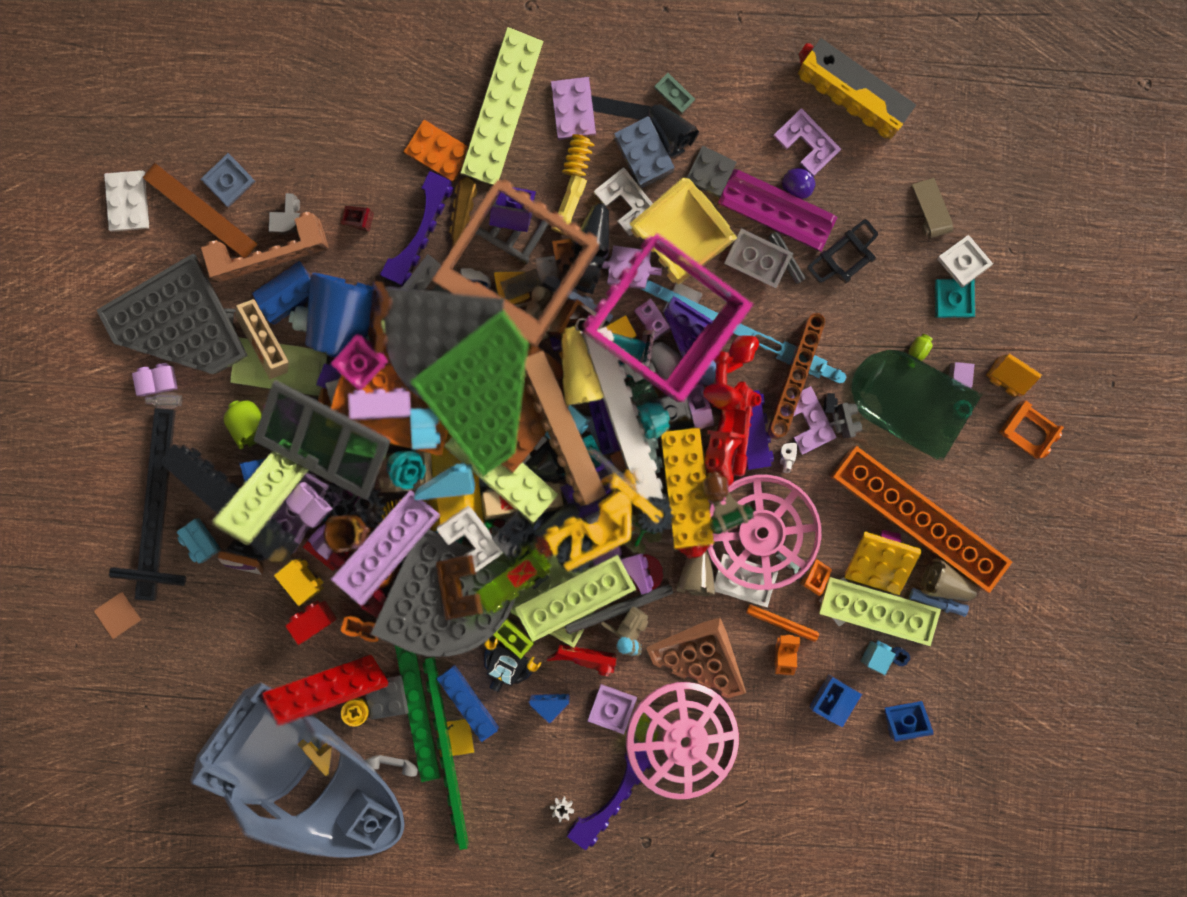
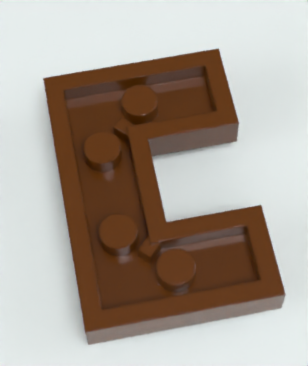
(379, 309)
(449, 576)

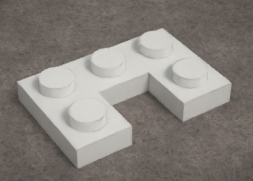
(624, 185)
(468, 523)

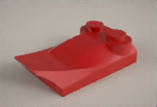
(599, 660)

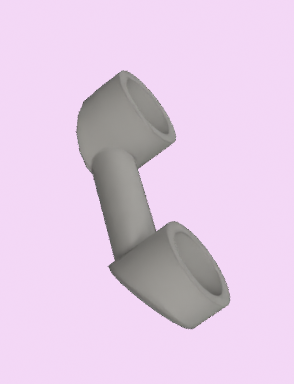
(408, 769)

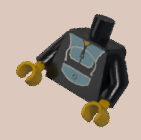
(506, 665)

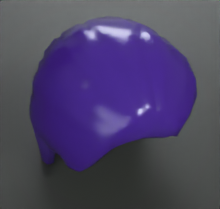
(799, 183)

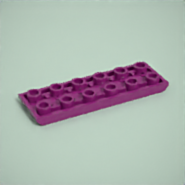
(777, 210)

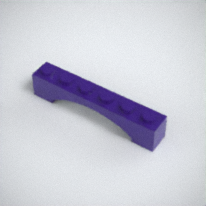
(436, 190)
(585, 830)

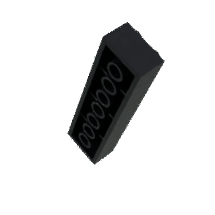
(217, 492)

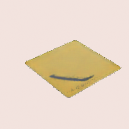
(460, 737)

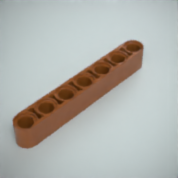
(200, 210)
(802, 369)

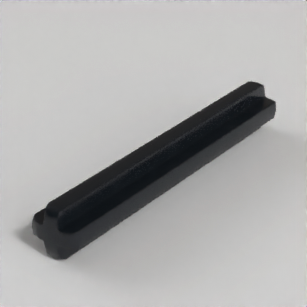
(147, 576)

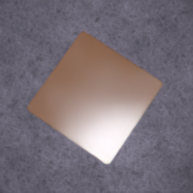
(117, 615)

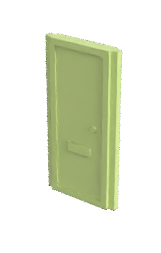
(302, 373)

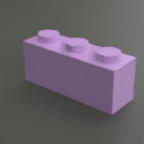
(379, 404)

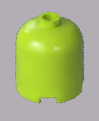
(242, 422)

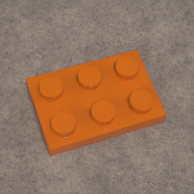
(437, 150)

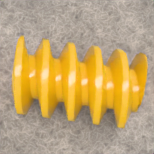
(578, 155)

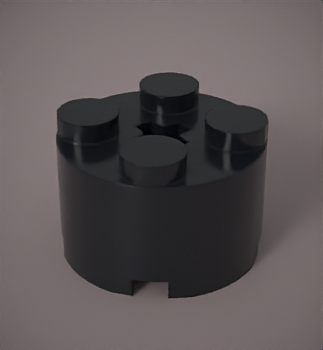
(591, 275)

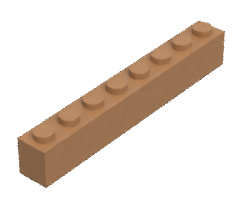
(562, 430)

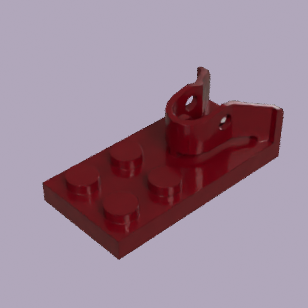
(376, 600)

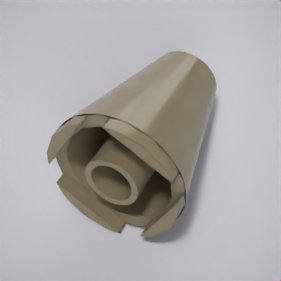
(697, 576)
(946, 582)

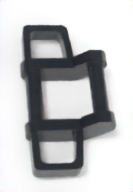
(850, 237)

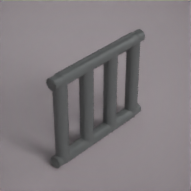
(508, 246)

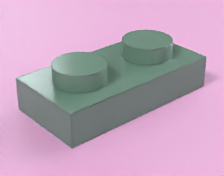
(674, 93)

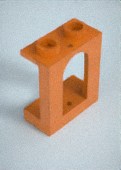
(1052, 431)

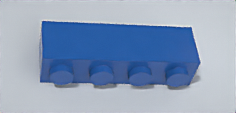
(468, 703)

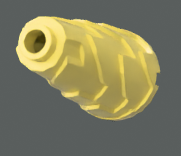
(579, 379)

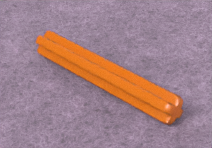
(782, 623)

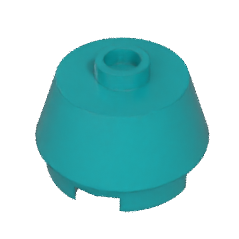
(653, 419)
(405, 469)

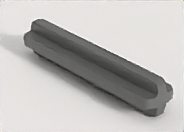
(792, 267)

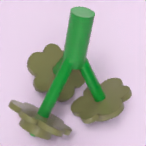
(635, 545)

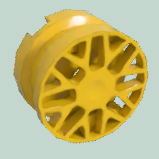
(355, 712)

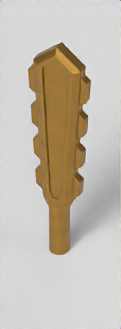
(463, 204)

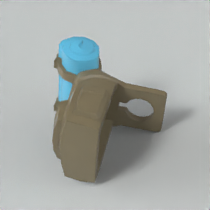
(629, 632)

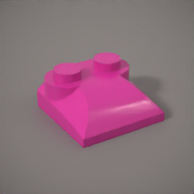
(359, 362)

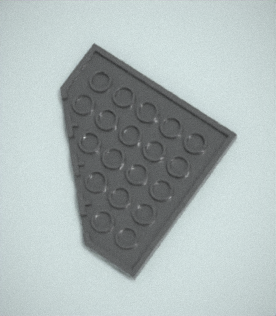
(175, 320)

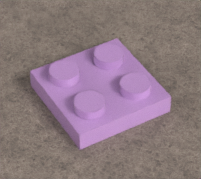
(612, 709)

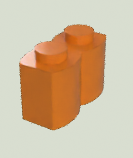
(356, 625)

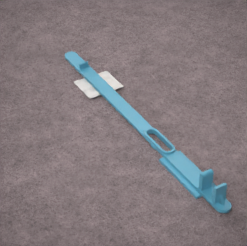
(692, 298)

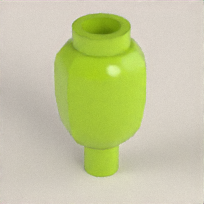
(921, 347)

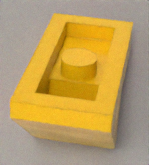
(320, 757)

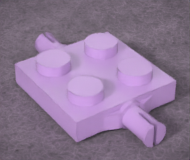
(620, 260)

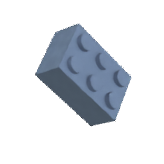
(644, 152)

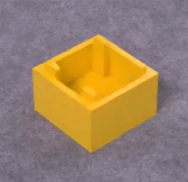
(299, 581)

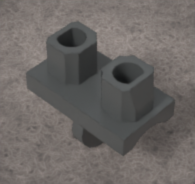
(843, 420)

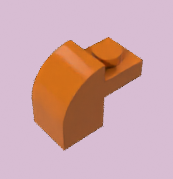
(786, 654)

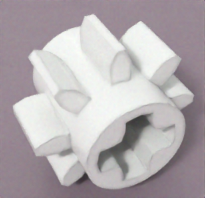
(564, 814)

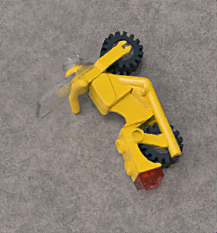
(613, 523)

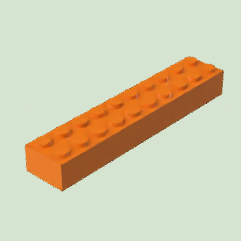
(921, 519)

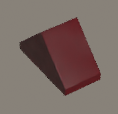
(357, 217)

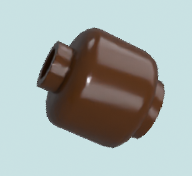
(715, 487)

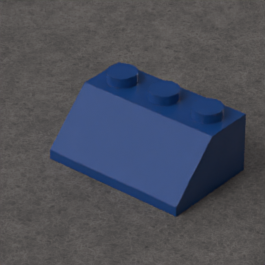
(284, 293)

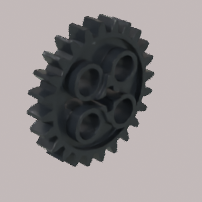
(369, 514)

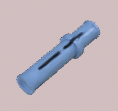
(947, 605)

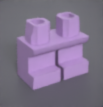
(652, 318)

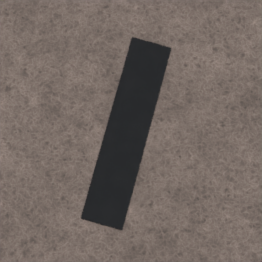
(619, 108)

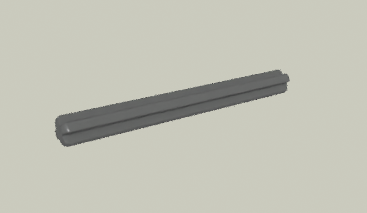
(618, 609)

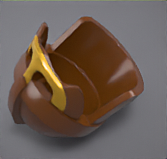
(345, 533)

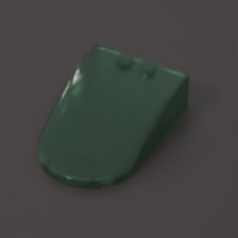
(913, 401)

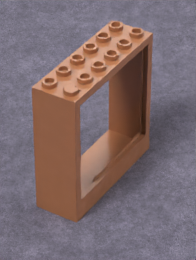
(529, 327)

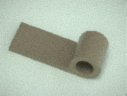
(936, 215)

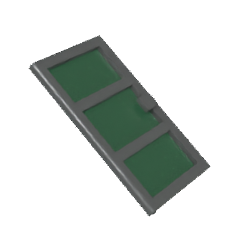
(321, 439)

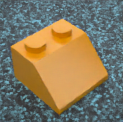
(1013, 375)

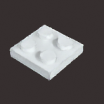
(965, 261)

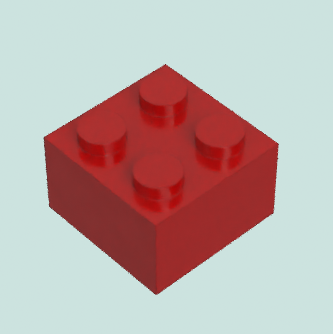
(307, 624)

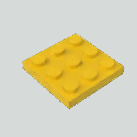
(882, 563)

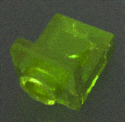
(642, 727)

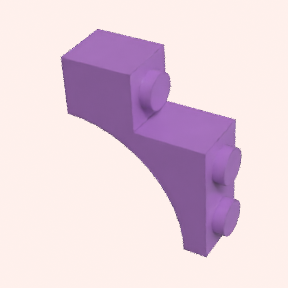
(635, 565)

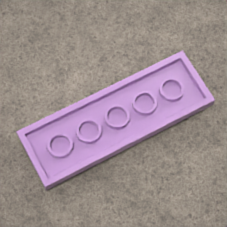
(385, 548)

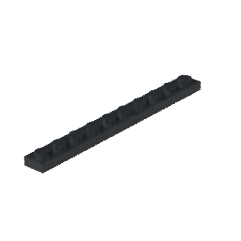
(155, 501)

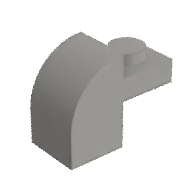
(284, 223)

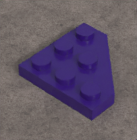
(684, 323)

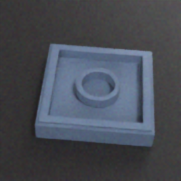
(228, 180)

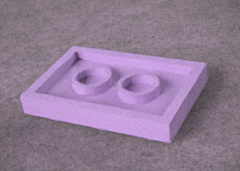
(573, 107)

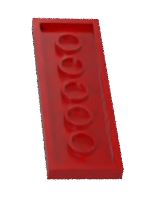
(324, 690)

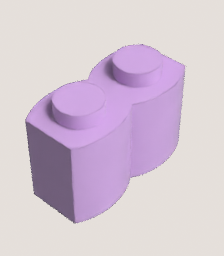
(154, 380)
(308, 505)

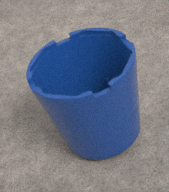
(336, 313)

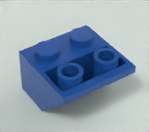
(835, 700)

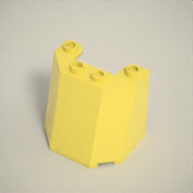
(688, 222)

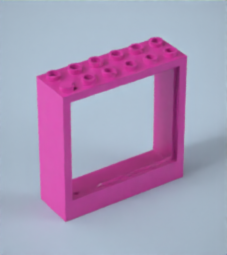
(705, 346)

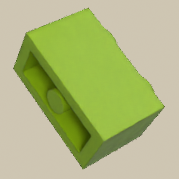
(514, 638)

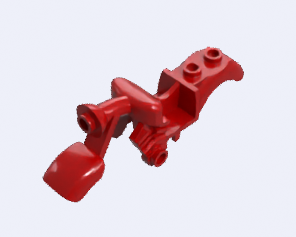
(736, 410)

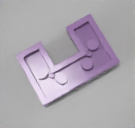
(822, 145)
(819, 430)

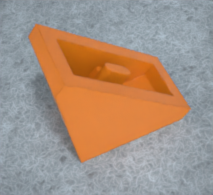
(816, 577)

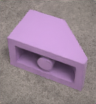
(699, 408)

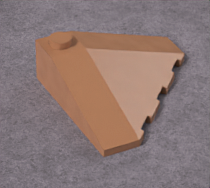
(703, 655)

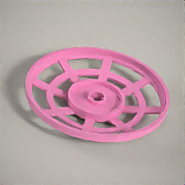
(776, 534)
(672, 739)

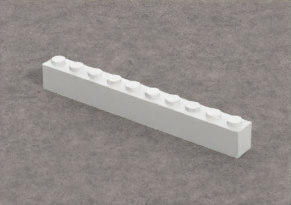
(623, 416)

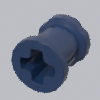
(903, 659)

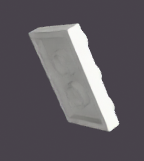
(126, 201)
(728, 587)

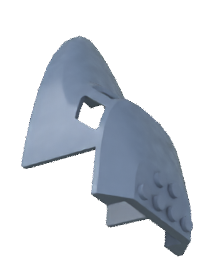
(260, 762)

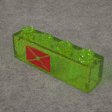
(513, 580)

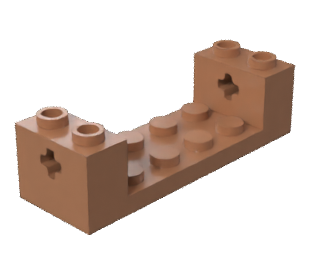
(223, 267)

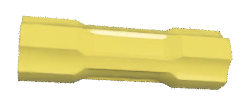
(573, 192)

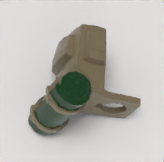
(729, 515)

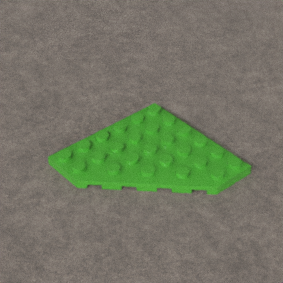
(480, 391)

